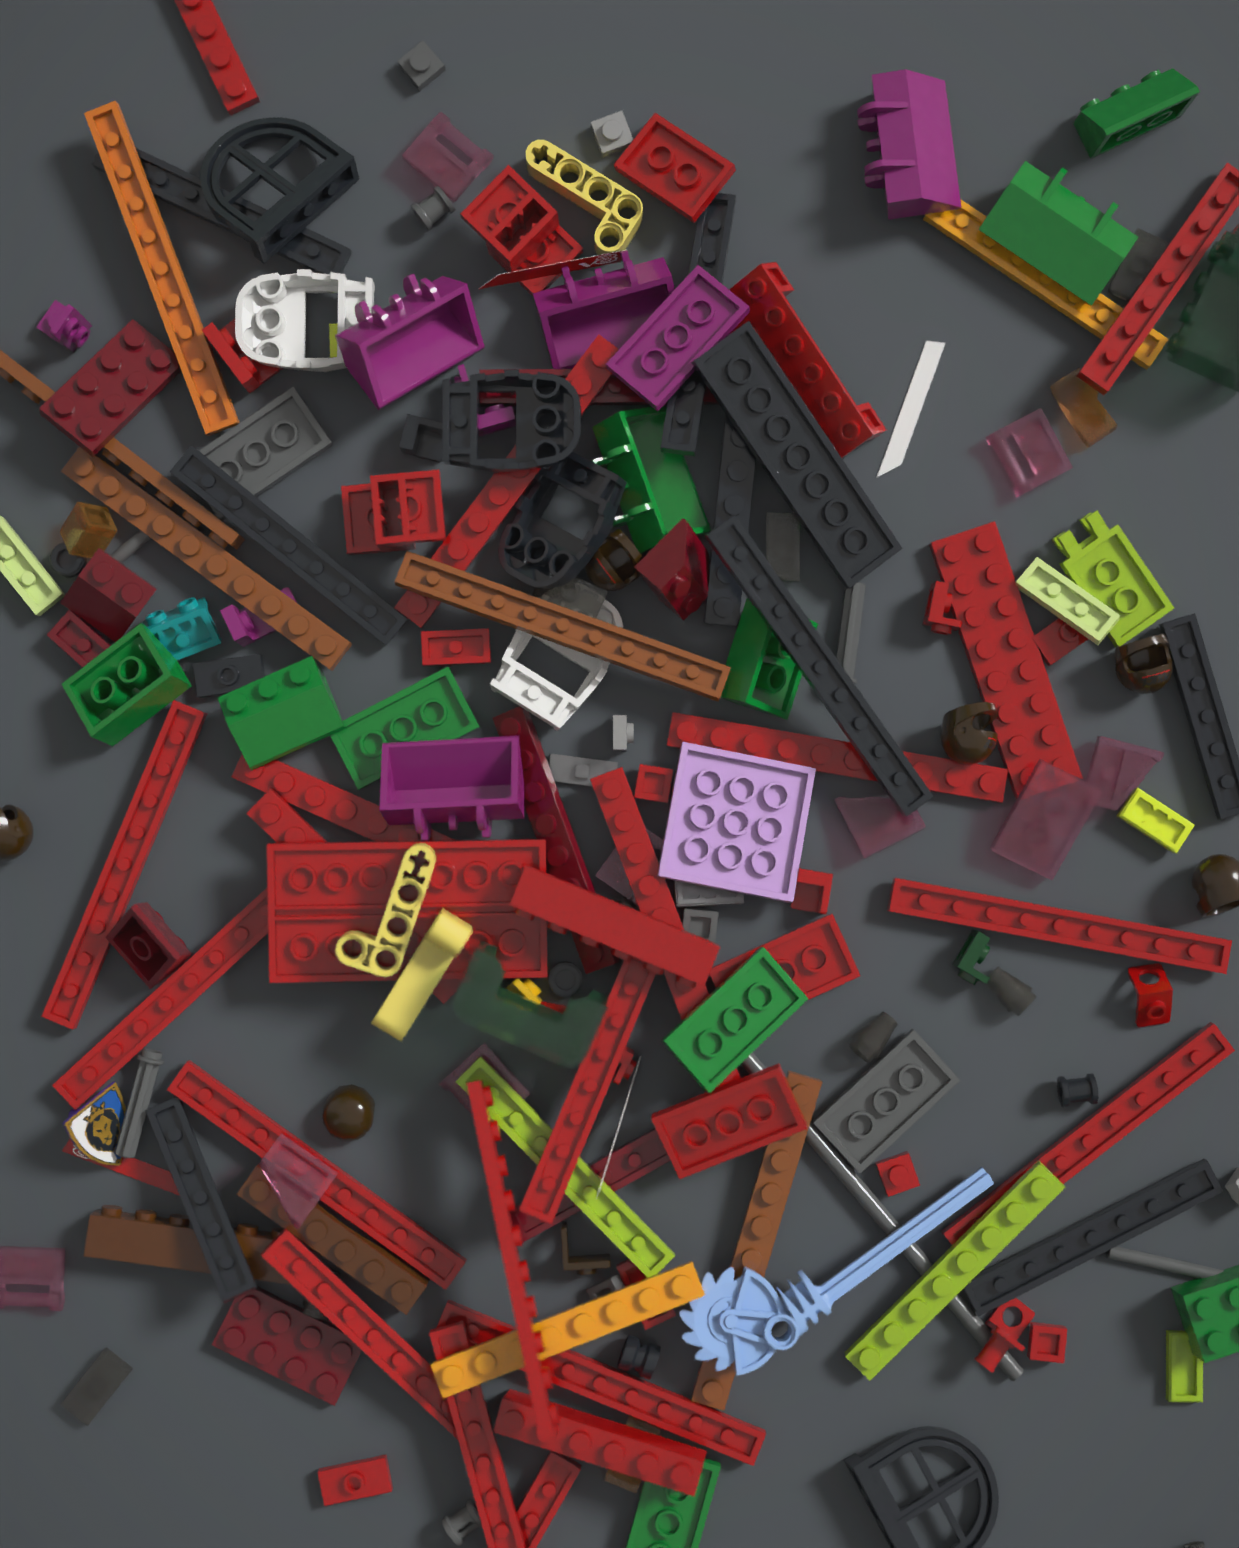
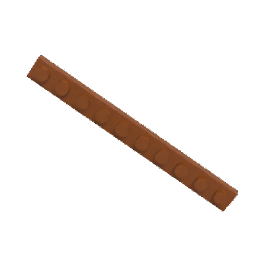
(140, 471)
(207, 558)
(562, 626)
(761, 1225)

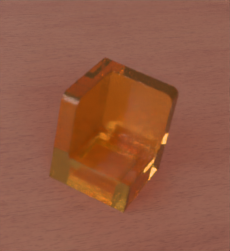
(88, 529)

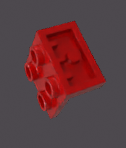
(247, 370)

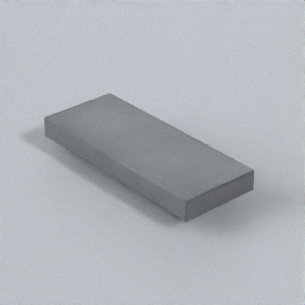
(577, 769)

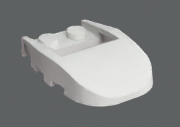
(273, 316)
(537, 693)

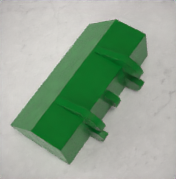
(1059, 232)
(658, 482)

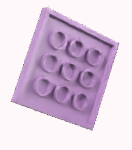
(736, 822)

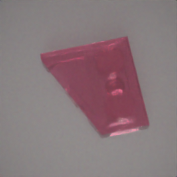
(1119, 769)
(877, 823)
(296, 1178)

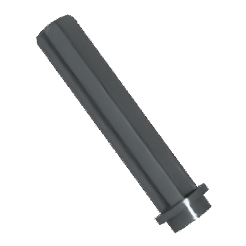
(850, 628)
(138, 1102)

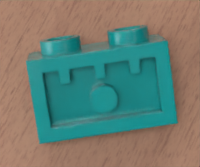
(185, 628)

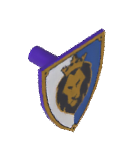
(97, 1126)

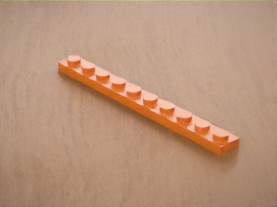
(161, 268)

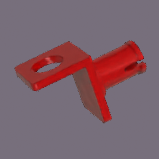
(1003, 1335)

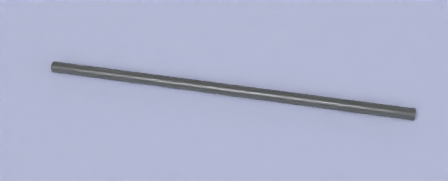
(888, 1225)

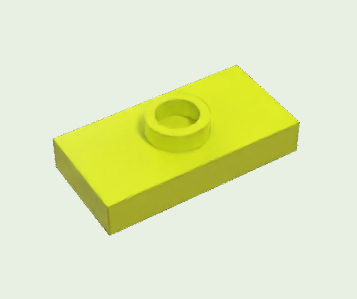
(1155, 820)

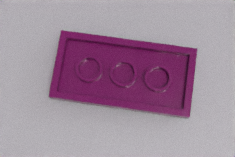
(678, 332)

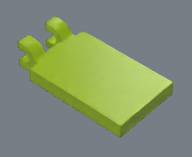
(1115, 575)

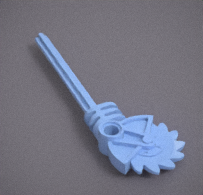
(738, 1313)

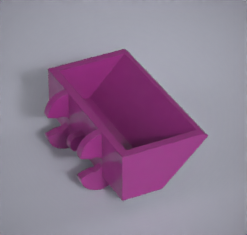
(913, 144)
(603, 305)
(410, 338)
(452, 782)

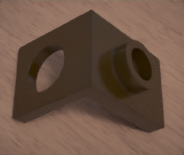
(584, 1263)

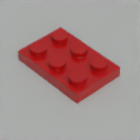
(674, 167)

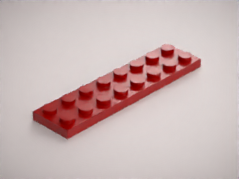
(1003, 653)

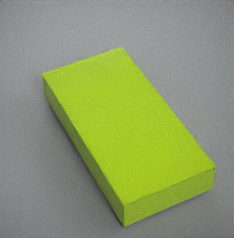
(1183, 1369)

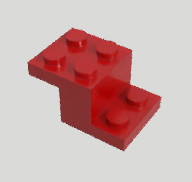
(520, 228)
(393, 512)

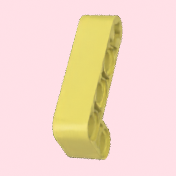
(579, 193)
(396, 908)
(422, 974)

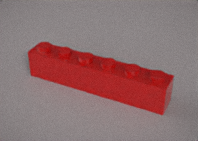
(614, 925)
(605, 1444)

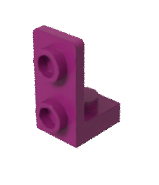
(65, 326)
(495, 417)
(245, 625)

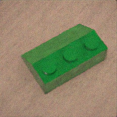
(1134, 110)
(761, 669)
(125, 685)
(281, 712)

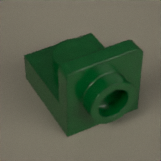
(972, 952)

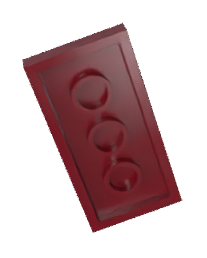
(111, 388)
(288, 1344)

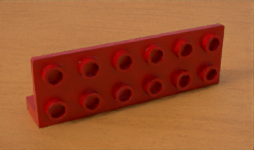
(802, 360)

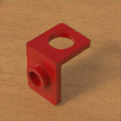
(1153, 1000)

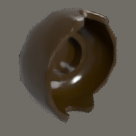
(348, 1112)

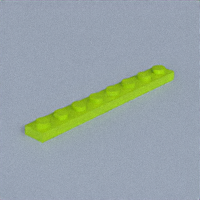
(606, 1211)
(954, 1270)

